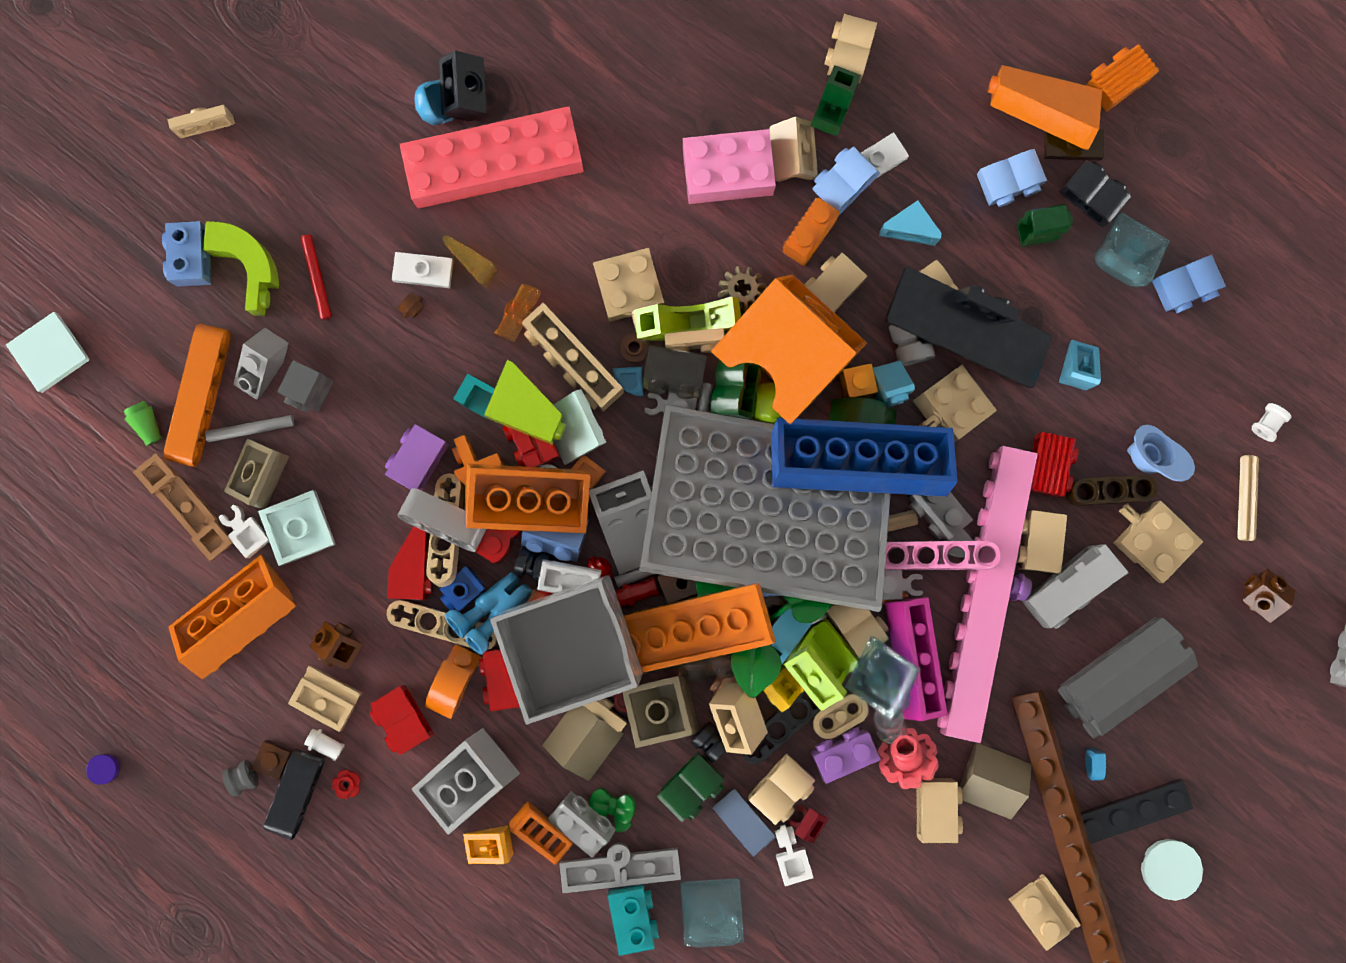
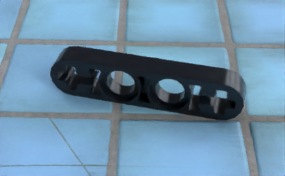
(791, 727)

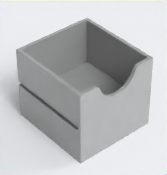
(567, 649)

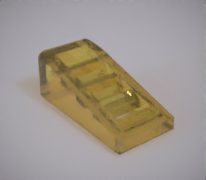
(477, 265)

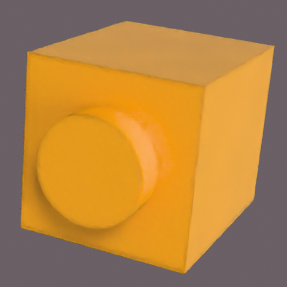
(858, 382)

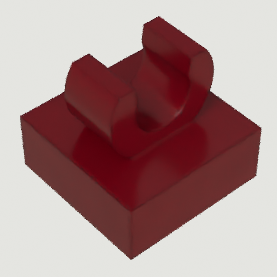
(810, 825)

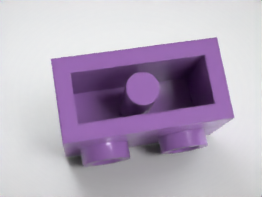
(416, 458)
(845, 754)

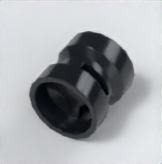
(525, 563)
(709, 741)

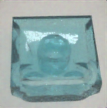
(1131, 252)
(883, 678)
(712, 913)

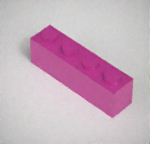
(915, 640)

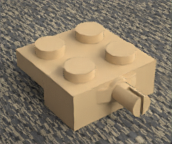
(628, 284)
(955, 403)
(1157, 540)

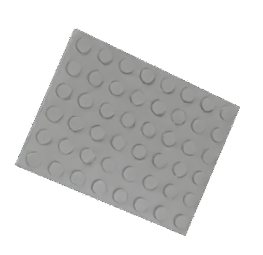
(728, 526)

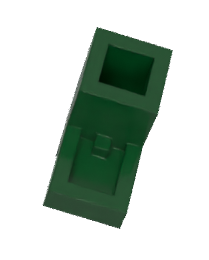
(835, 100)
(862, 411)

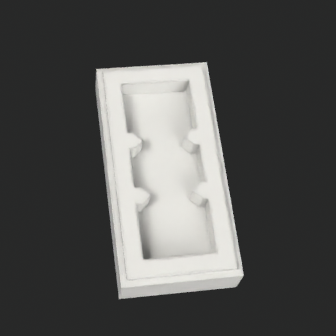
(886, 154)
(422, 270)
(562, 576)

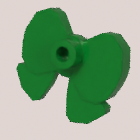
(621, 807)

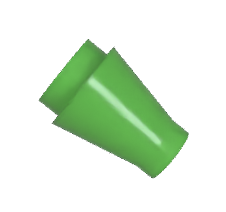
(143, 422)

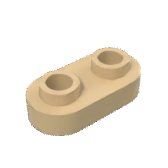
(840, 717)

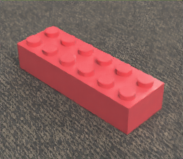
(491, 157)

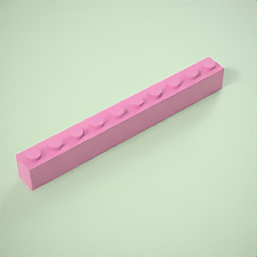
(987, 595)

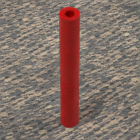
(316, 277)

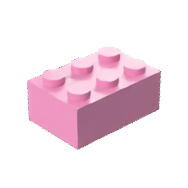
(728, 166)

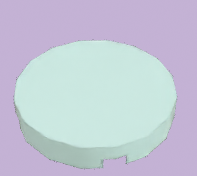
(1172, 869)

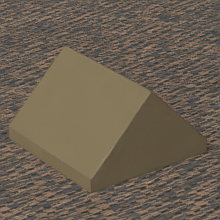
(256, 474)
(581, 742)
(995, 781)

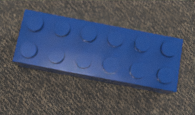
(863, 457)

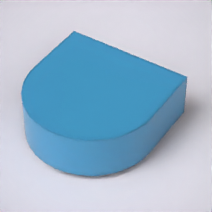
(1095, 763)

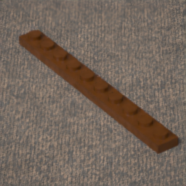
(1068, 828)

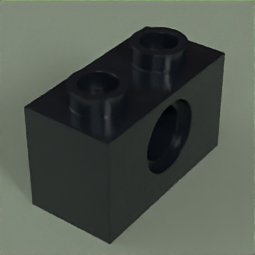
(462, 86)

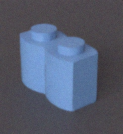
(1189, 283)

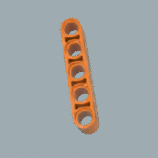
(197, 395)

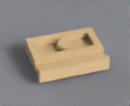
(692, 340)
(325, 698)
(1044, 912)

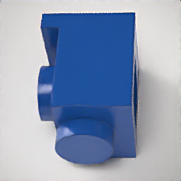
(473, 587)

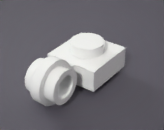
(793, 862)

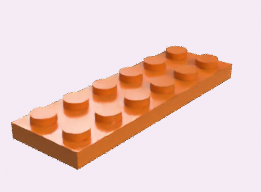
(700, 627)

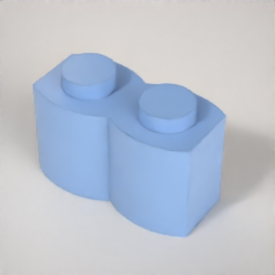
(1011, 178)
(846, 179)

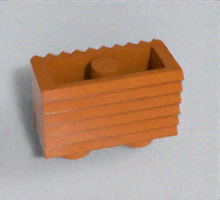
(1123, 76)
(810, 231)

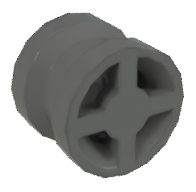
(240, 778)

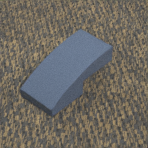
(744, 822)

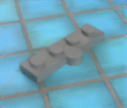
(620, 869)

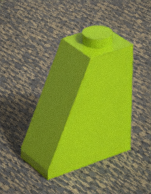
(523, 407)

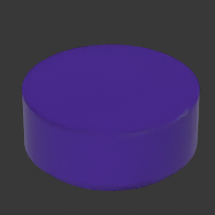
(102, 769)

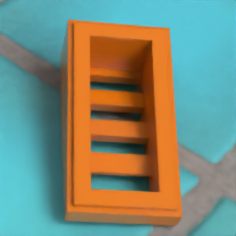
(524, 833)

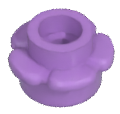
(1020, 587)

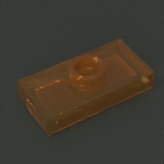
(517, 311)

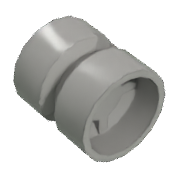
(910, 347)

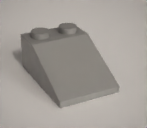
(465, 780)

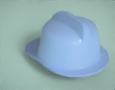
(1158, 453)

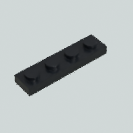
(1136, 810)

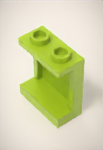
(822, 663)

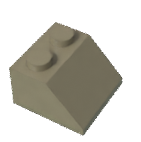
(661, 711)

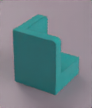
(474, 395)

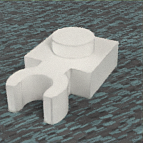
(247, 535)

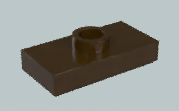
(1060, 149)

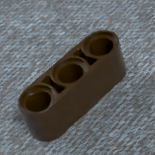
(1124, 488)

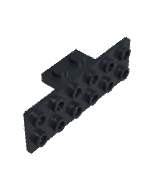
(970, 326)

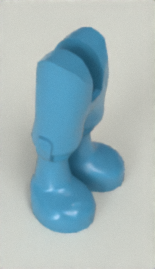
(490, 602)

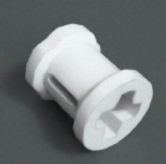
(1271, 422)

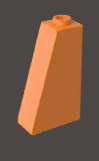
(1049, 104)

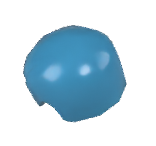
(428, 103)

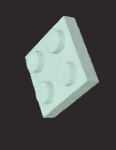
(297, 528)

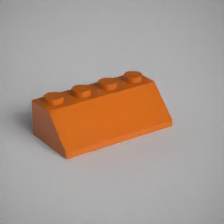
(526, 498)
(230, 617)

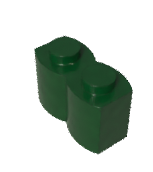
(1044, 225)
(736, 390)
(691, 787)

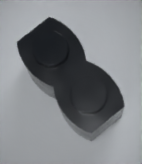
(1095, 193)

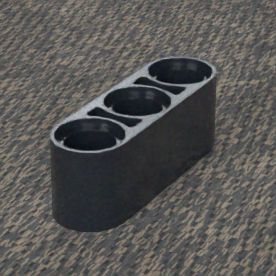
(294, 794)

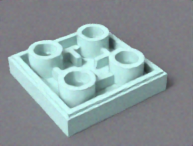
(47, 352)
(581, 430)

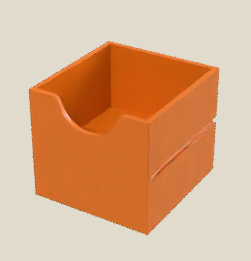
(793, 341)

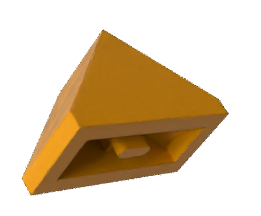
(489, 846)

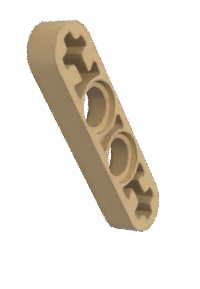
(434, 563)
(441, 629)

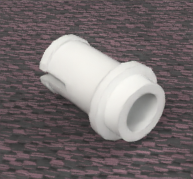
(324, 744)

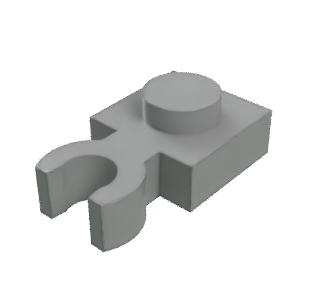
(673, 400)
(895, 585)

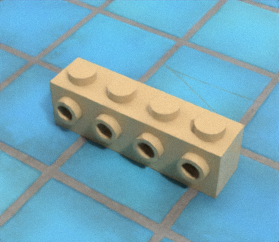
(569, 353)

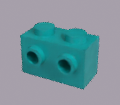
(631, 918)

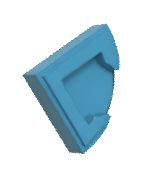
(630, 379)

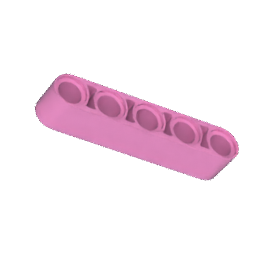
(941, 559)

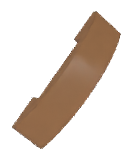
(185, 505)

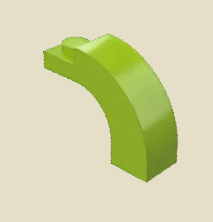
(233, 242)
(658, 319)

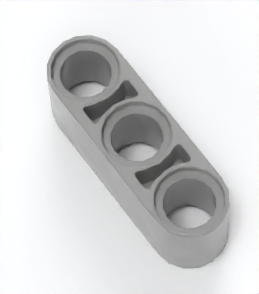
(440, 519)

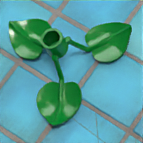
(760, 666)

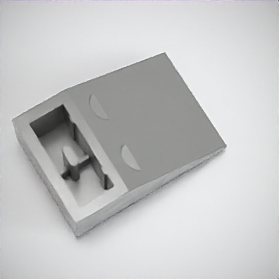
(623, 516)

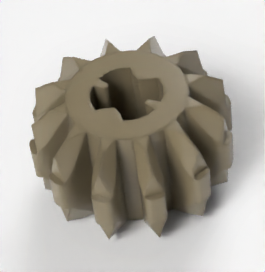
(748, 283)

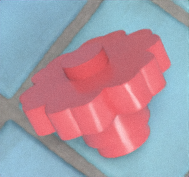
(909, 759)

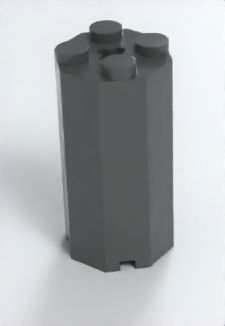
(1127, 676)

